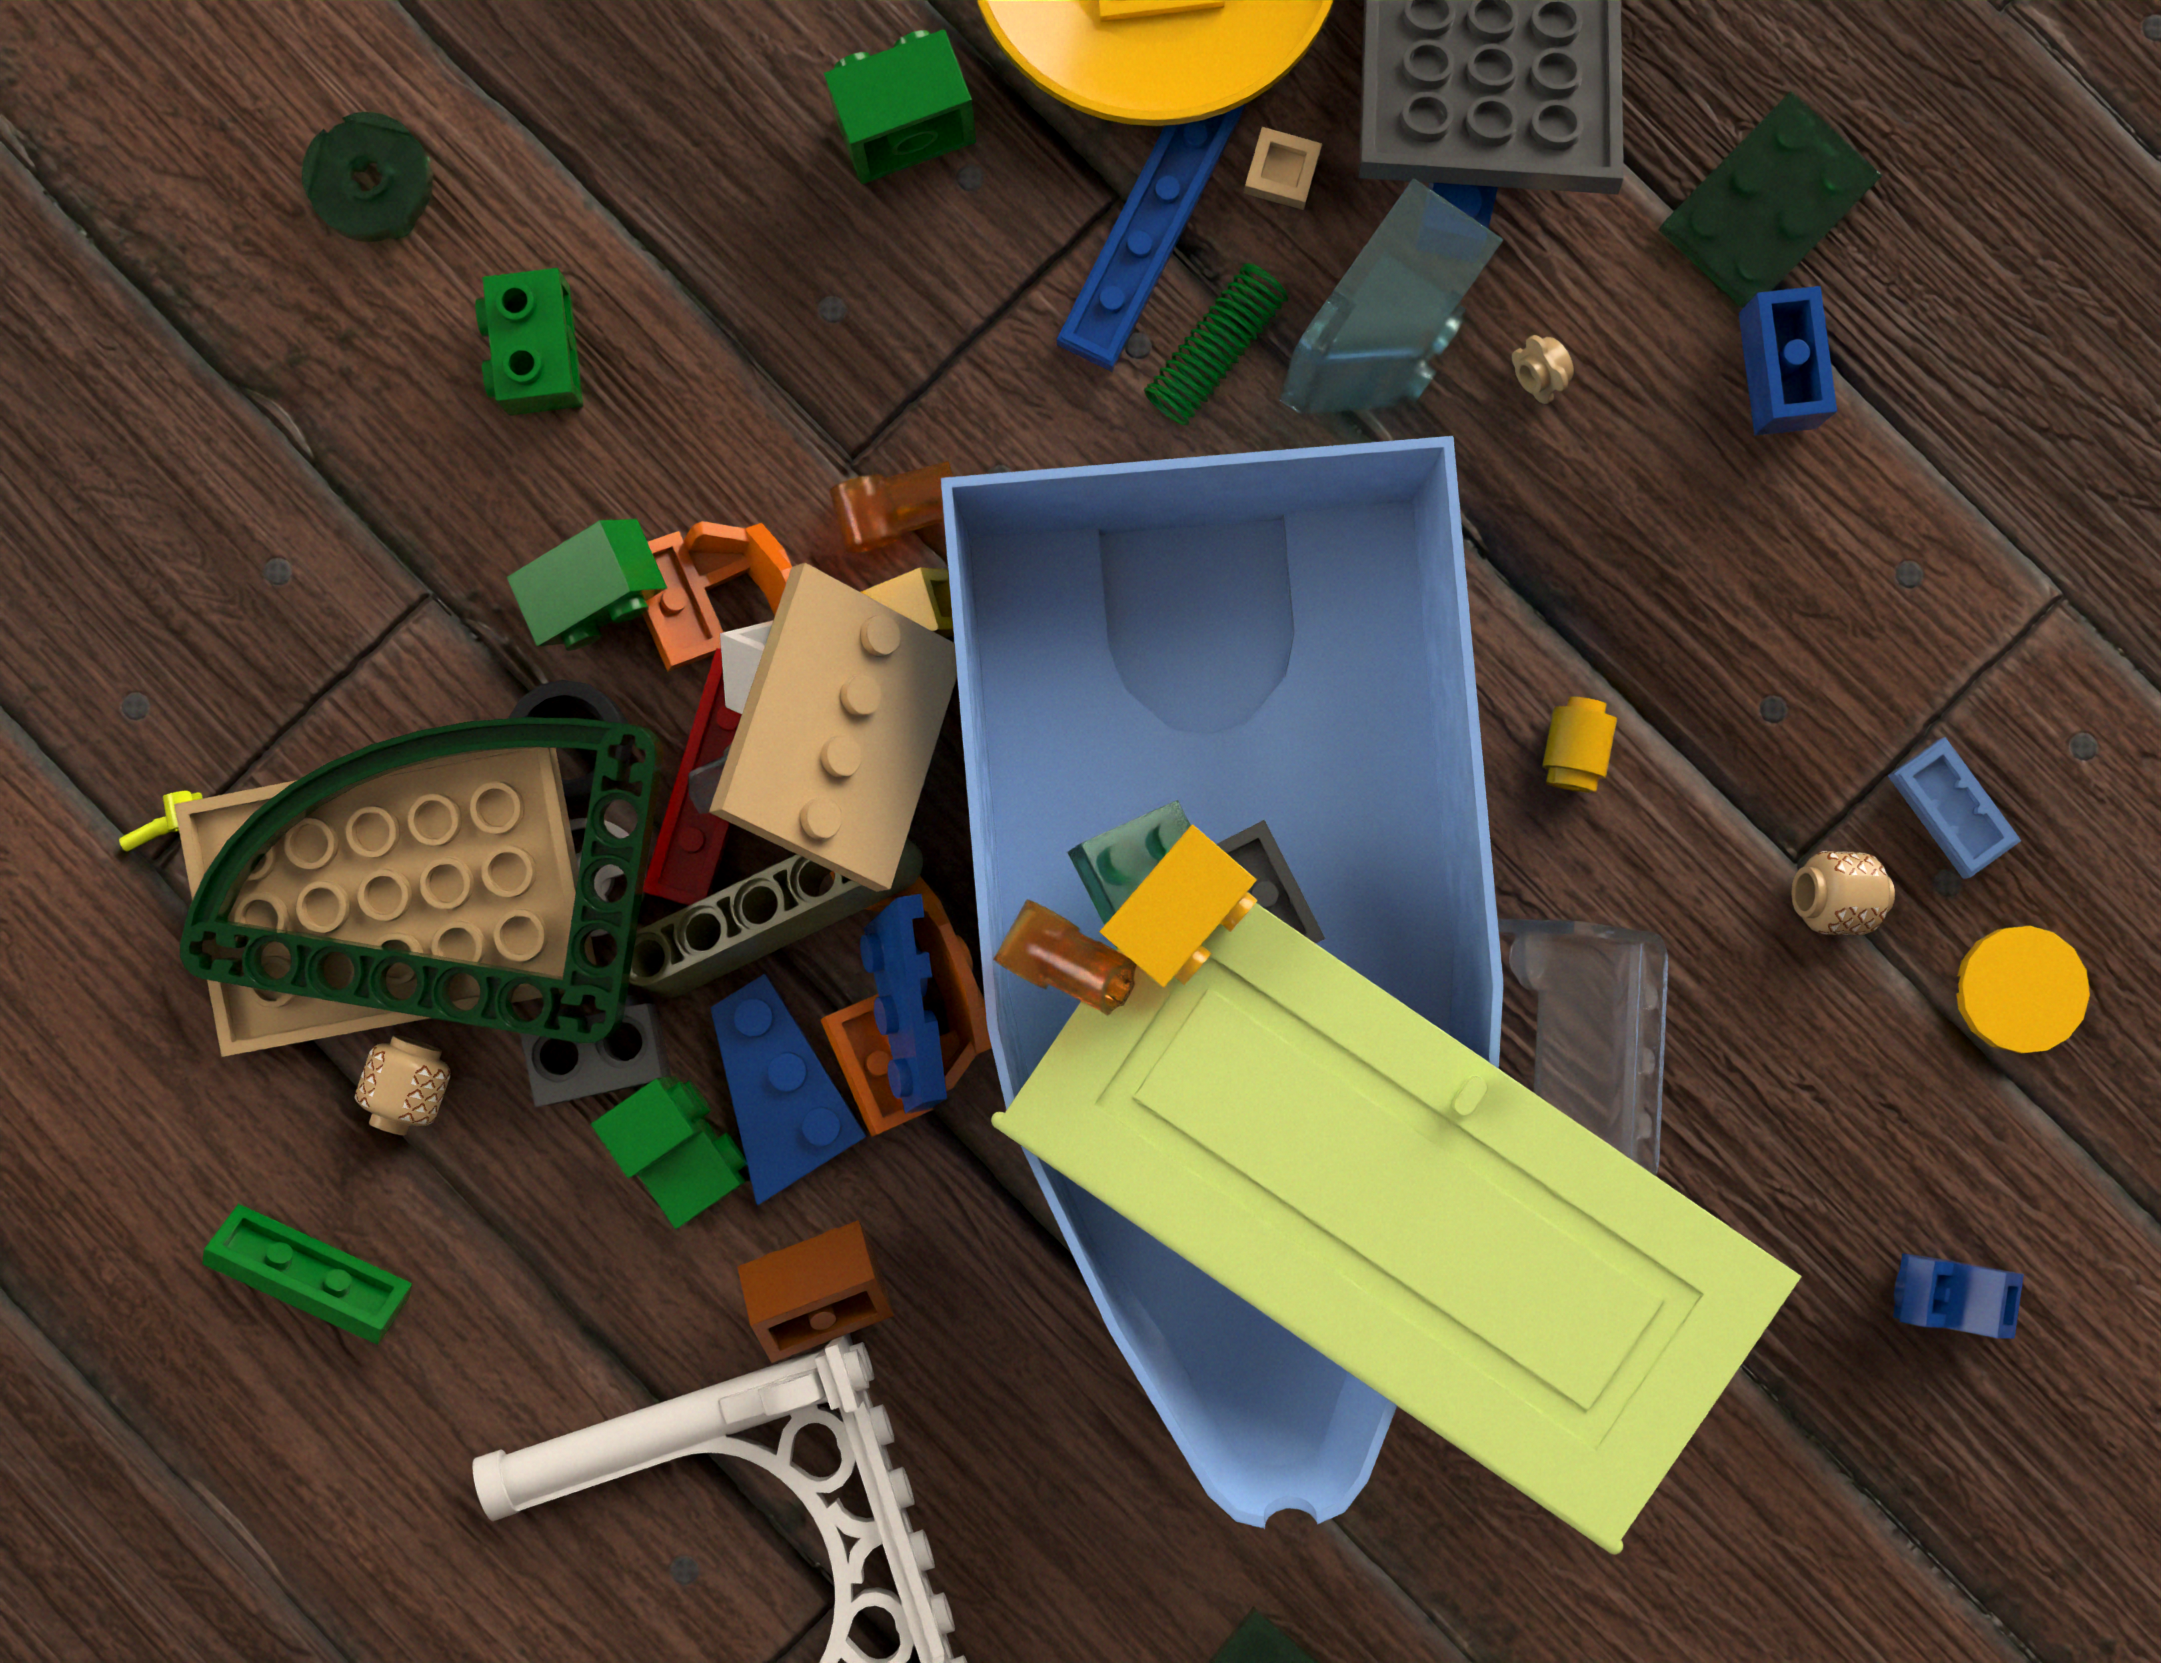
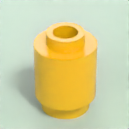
(1579, 745)

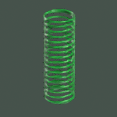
(1165, 393)

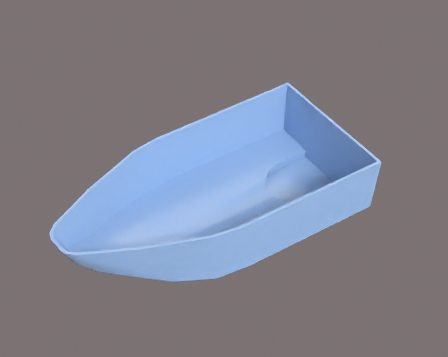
(1261, 652)

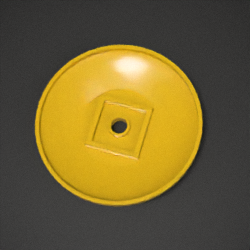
(1154, 56)

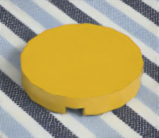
(2022, 989)

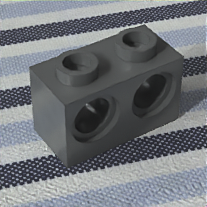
(598, 1066)

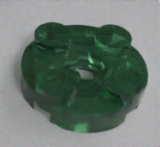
(350, 147)

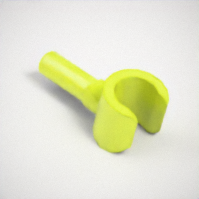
(160, 825)

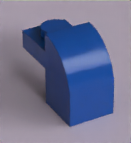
(1957, 1296)

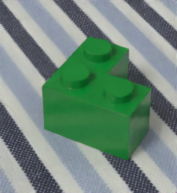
(672, 1148)

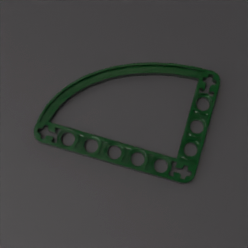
(431, 999)

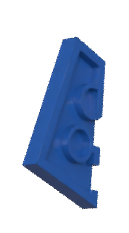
(901, 982)
(779, 1090)

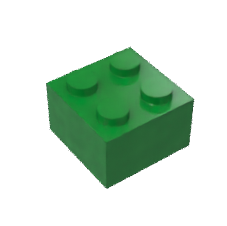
(901, 104)

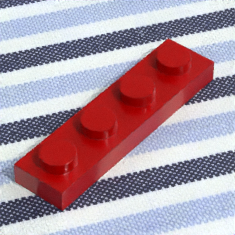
(691, 842)

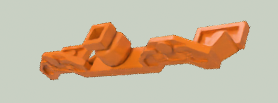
(689, 631)

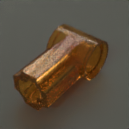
(878, 509)
(1055, 954)

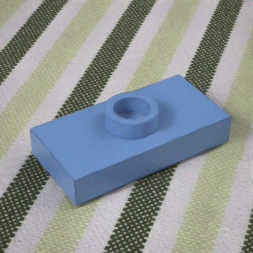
(1954, 808)

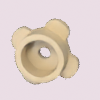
(1543, 367)

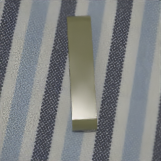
(743, 931)

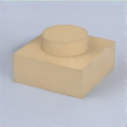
(1282, 168)

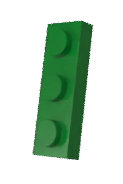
(307, 1273)

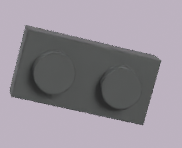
(1275, 885)

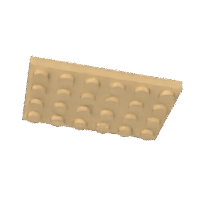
(427, 860)

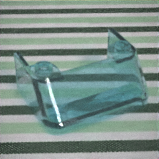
(1391, 309)

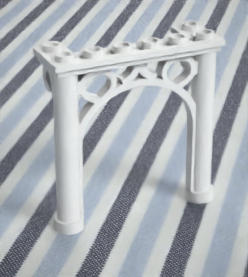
(707, 1424)

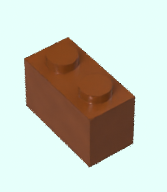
(814, 1291)

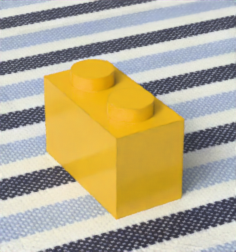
(1180, 907)

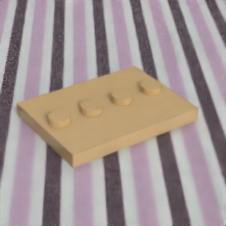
(838, 729)

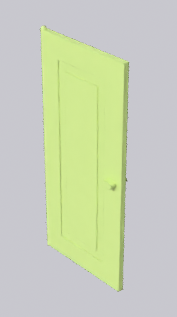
(1408, 1215)

